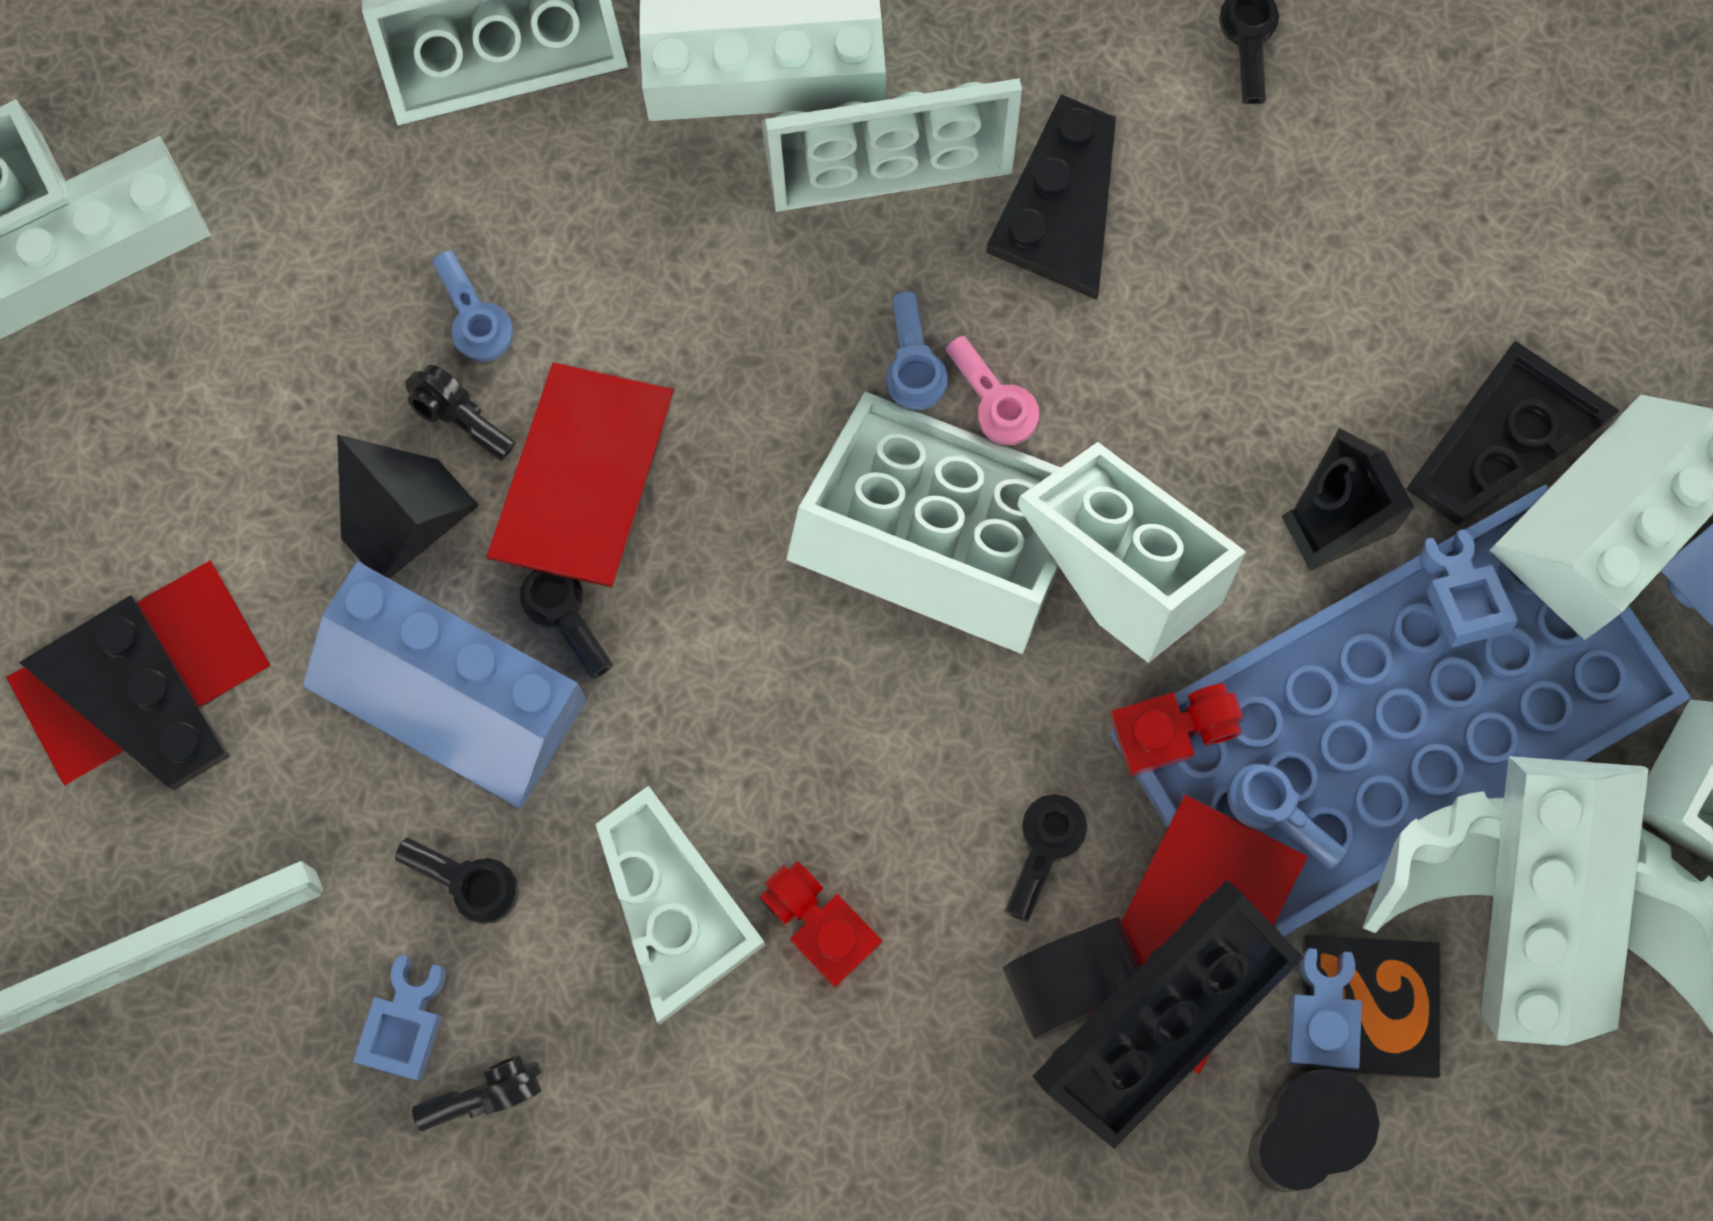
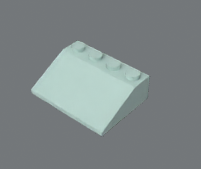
(759, 56)
(892, 144)
(929, 522)

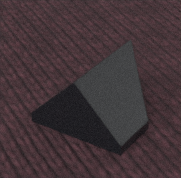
(1347, 502)
(394, 503)

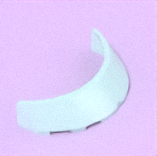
(1458, 855)

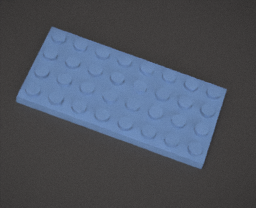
(1395, 723)

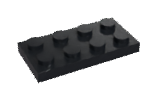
(1168, 1015)

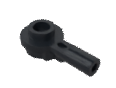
(1249, 26)
(439, 395)
(556, 603)
(1053, 831)
(481, 888)
(506, 1086)

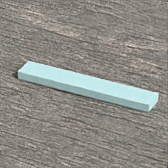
(157, 945)

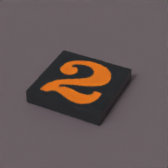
(1398, 999)

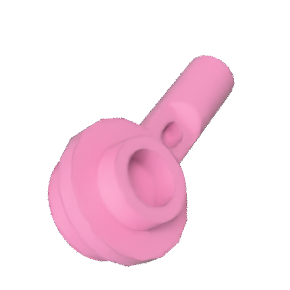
(1005, 411)

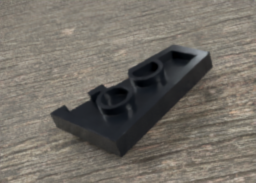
(1061, 200)
(1507, 433)
(132, 692)

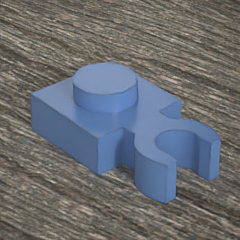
(1466, 599)
(1323, 1026)
(400, 1032)

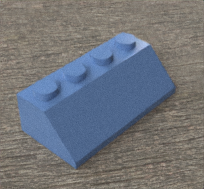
(441, 685)

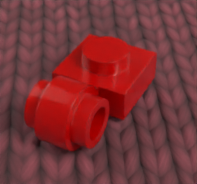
(1158, 734)
(832, 936)

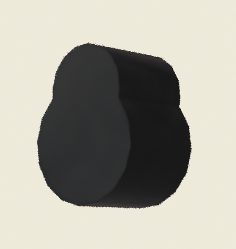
(1071, 976)
(1313, 1129)

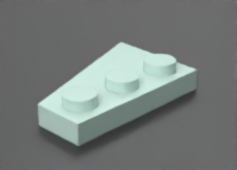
(674, 905)

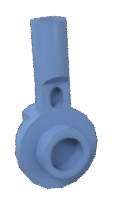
(480, 328)
(915, 376)
(1265, 799)

